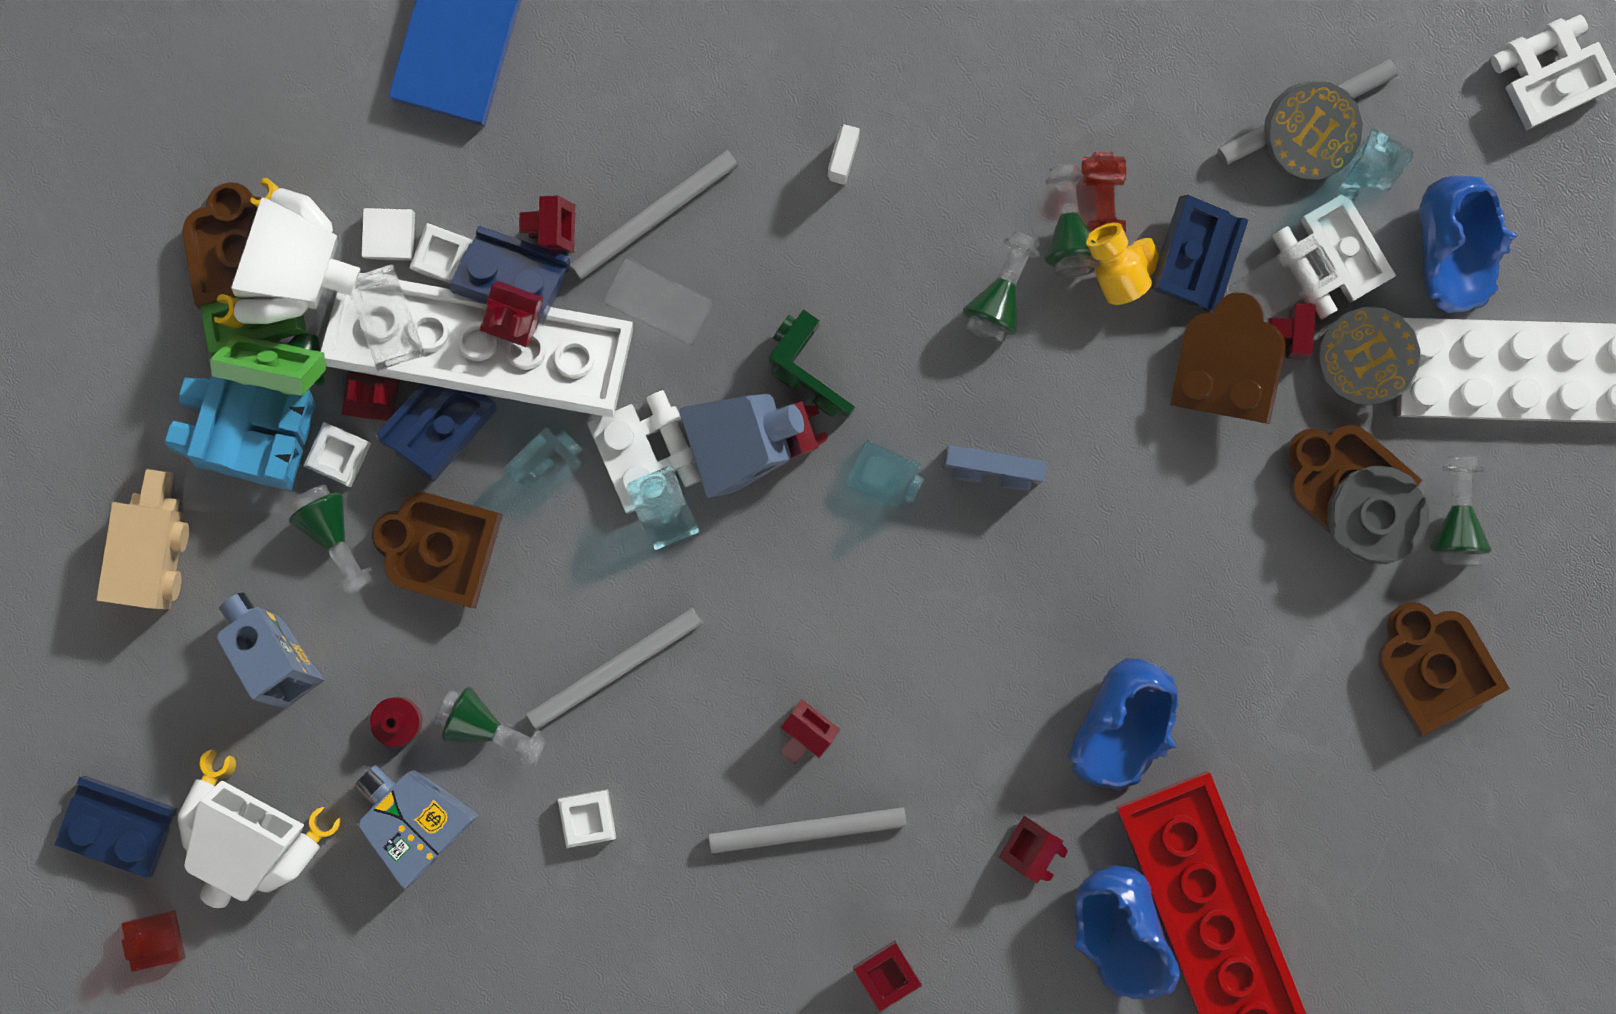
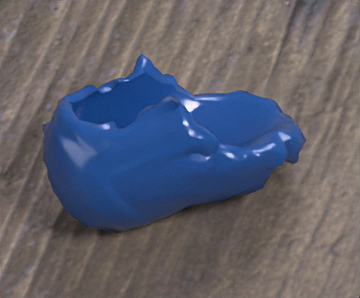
(1462, 242)
(1126, 725)
(1124, 934)

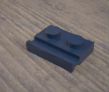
(1198, 253)
(510, 261)
(435, 426)
(115, 826)

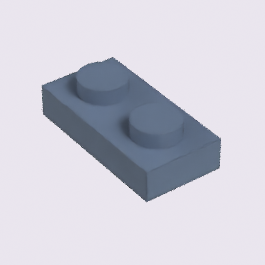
(973, 464)

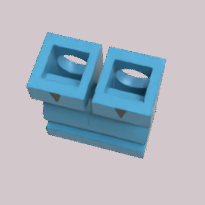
(243, 430)

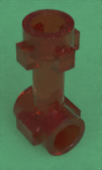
(1104, 173)

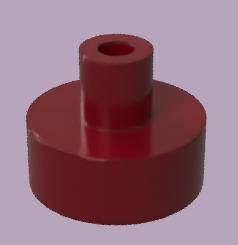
(407, 719)

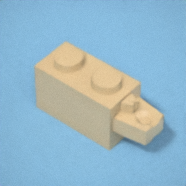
(144, 547)

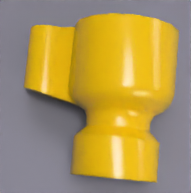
(1121, 269)

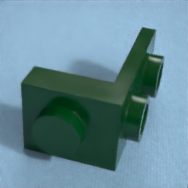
(792, 338)

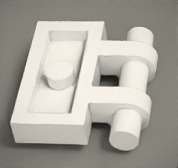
(1561, 85)
(1348, 248)
(629, 453)

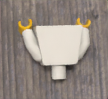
(285, 261)
(240, 841)

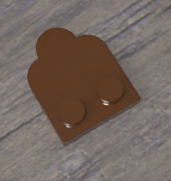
(216, 241)
(1230, 361)
(1326, 459)
(438, 547)
(1437, 666)

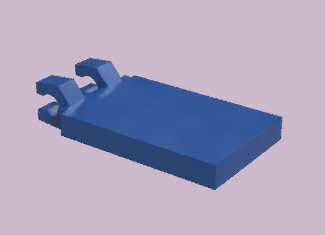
(454, 56)

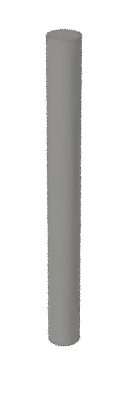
(1355, 87)
(654, 214)
(614, 668)
(807, 830)

